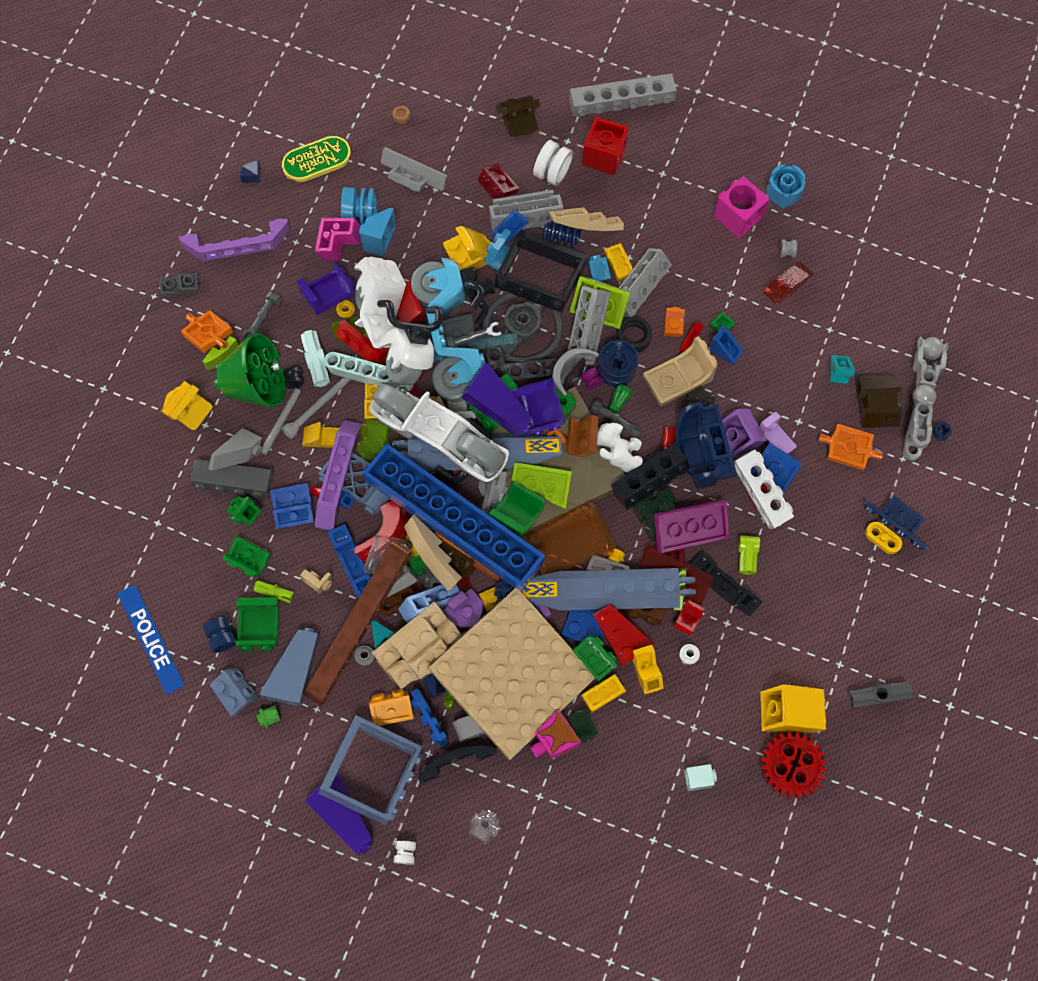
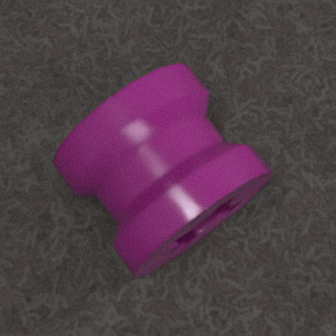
(592, 378)

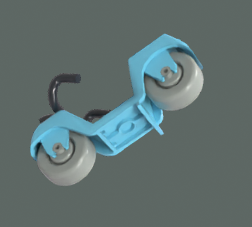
(447, 288)

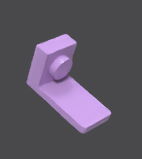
(775, 435)

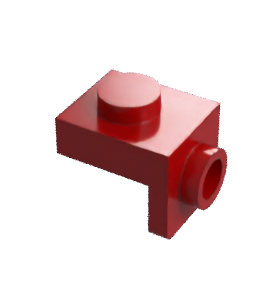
(688, 617)

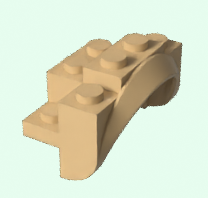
(417, 646)

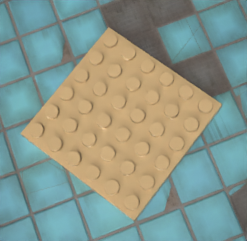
(511, 673)

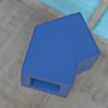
(346, 500)

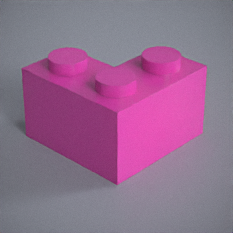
(334, 234)

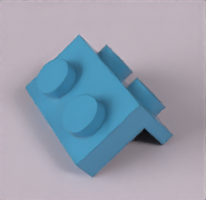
(498, 250)

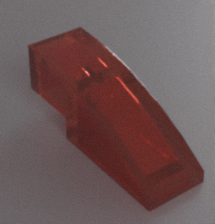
(788, 283)

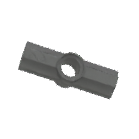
(891, 692)

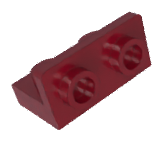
(497, 182)

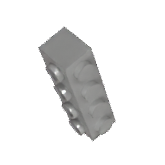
(644, 278)

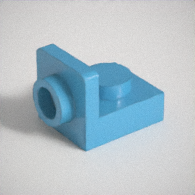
(598, 268)

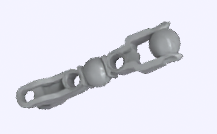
(924, 395)

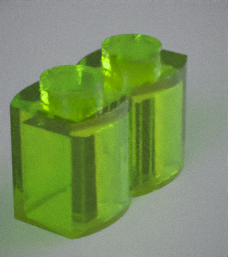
(374, 439)

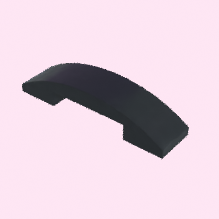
(726, 587)
(480, 752)

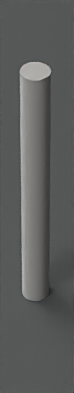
(281, 420)

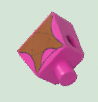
(555, 737)

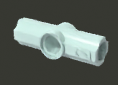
(315, 358)

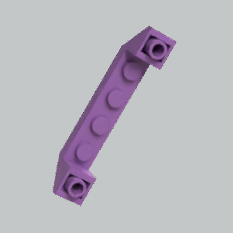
(279, 229)
(336, 474)

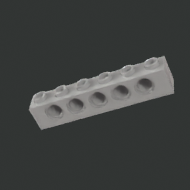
(609, 95)

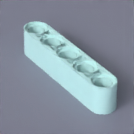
(359, 370)

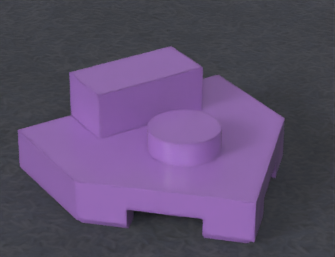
(464, 609)

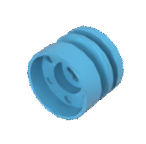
(358, 206)

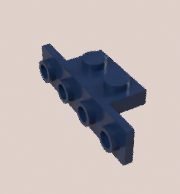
(901, 517)

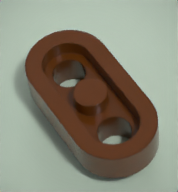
(395, 601)

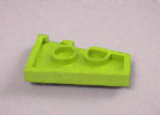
(547, 482)

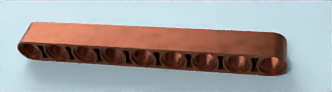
(358, 623)

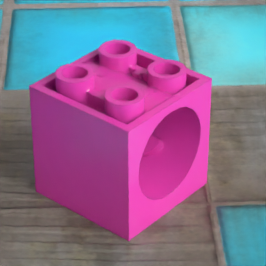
(741, 220)

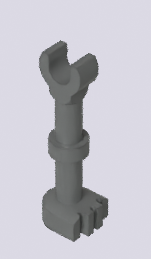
(272, 299)
(472, 336)
(597, 407)

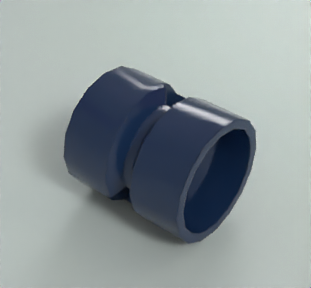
(219, 634)

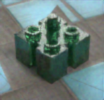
(645, 510)

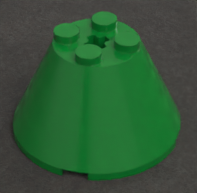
(252, 373)

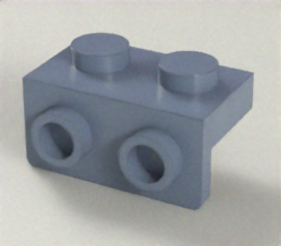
(233, 691)

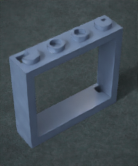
(386, 737)

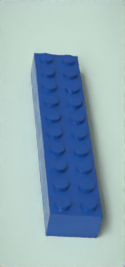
(454, 518)

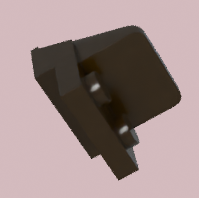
(519, 115)

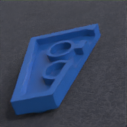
(427, 719)

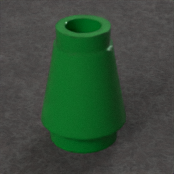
(619, 398)

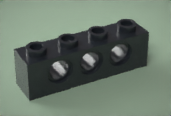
(654, 467)

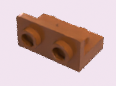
(582, 436)

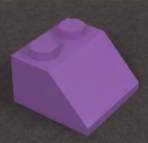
(742, 432)

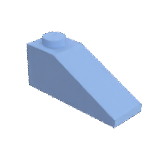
(417, 603)

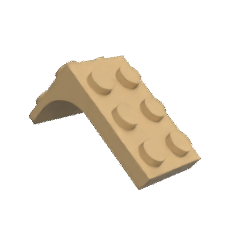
(682, 373)

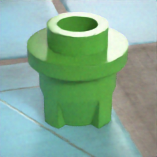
(268, 716)

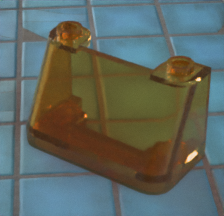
(571, 539)

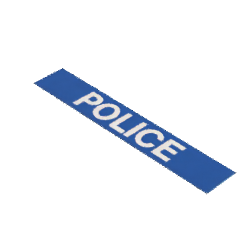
(150, 639)

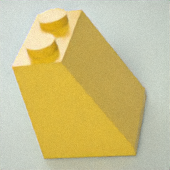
(793, 709)

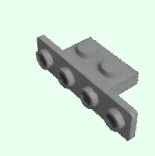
(411, 173)

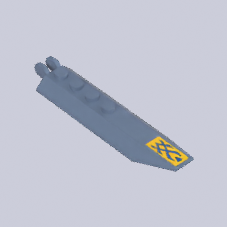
(521, 449)
(602, 587)

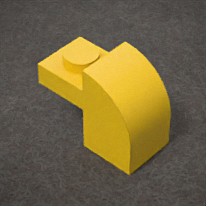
(647, 669)

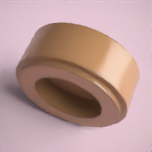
(401, 114)

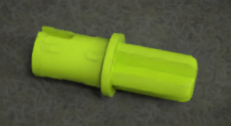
(273, 591)

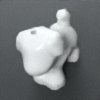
(620, 449)

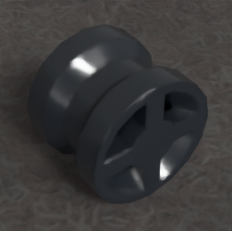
(293, 377)

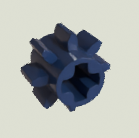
(502, 589)

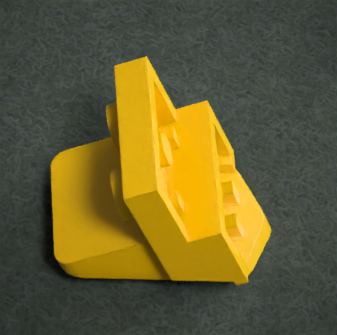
(467, 248)
(186, 406)

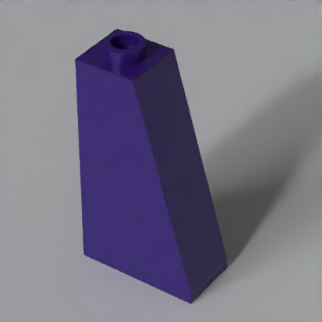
(496, 401)
(341, 819)

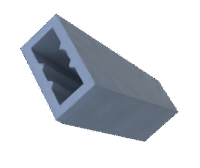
(293, 670)

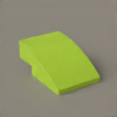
(616, 304)

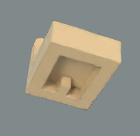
(313, 580)

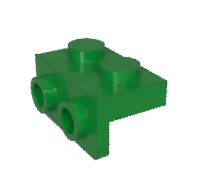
(247, 557)
(595, 657)

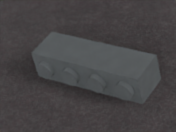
(233, 479)

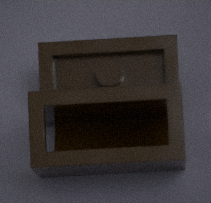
(879, 400)

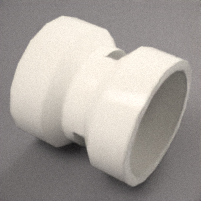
(404, 857)

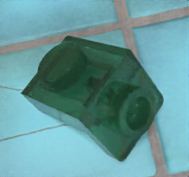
(582, 725)

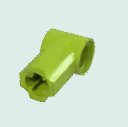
(748, 549)

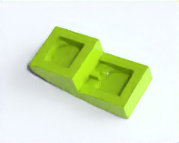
(217, 356)

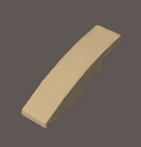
(582, 219)
(433, 556)

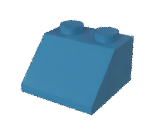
(377, 232)

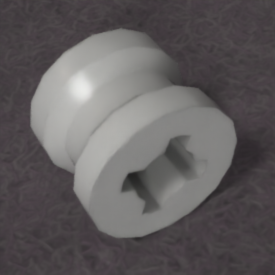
(787, 248)

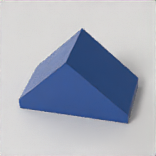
(726, 346)

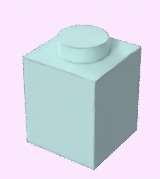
(700, 777)

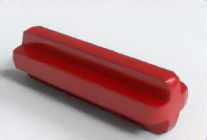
(693, 333)

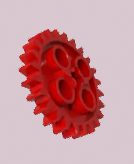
(810, 773)

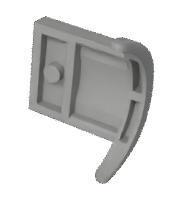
(566, 364)

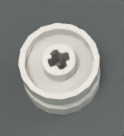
(553, 163)

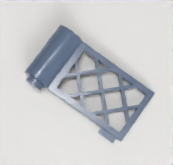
(372, 499)

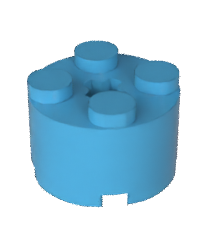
(786, 185)

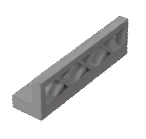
(593, 323)

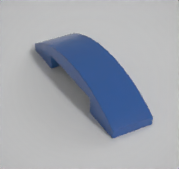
(351, 562)

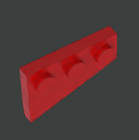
(620, 634)

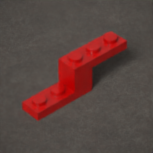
(362, 344)

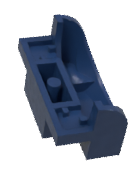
(705, 446)

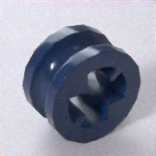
(945, 427)

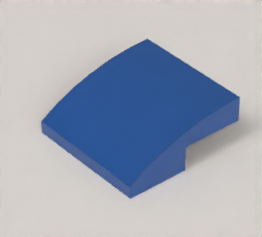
(292, 505)

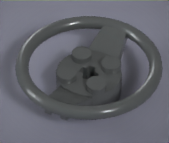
(525, 331)

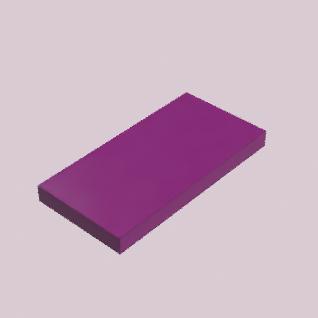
(691, 526)

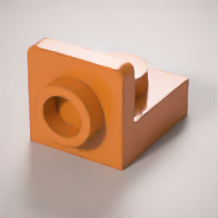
(674, 322)

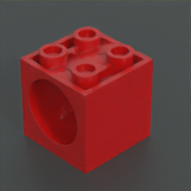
(605, 145)

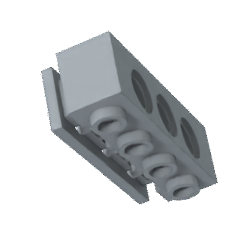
(532, 205)

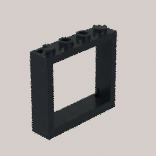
(548, 250)

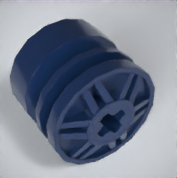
(620, 354)

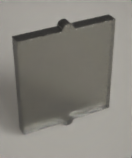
(574, 375)

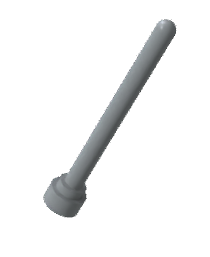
(291, 429)

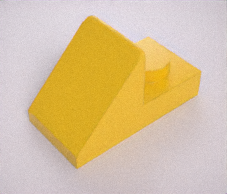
(319, 436)

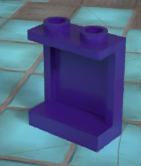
(327, 290)
(542, 404)

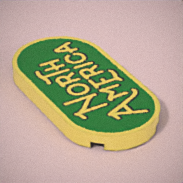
(316, 159)

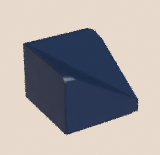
(250, 172)
(433, 686)

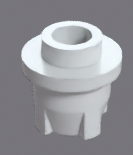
(689, 649)

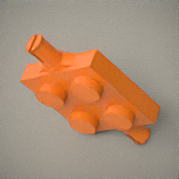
(206, 331)
(850, 447)

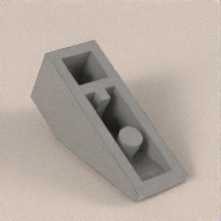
(236, 450)

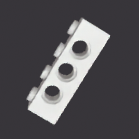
(762, 501)

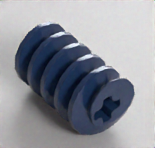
(561, 233)

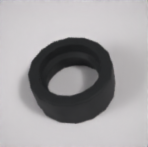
(640, 323)

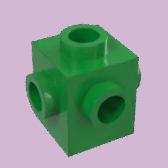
(243, 510)

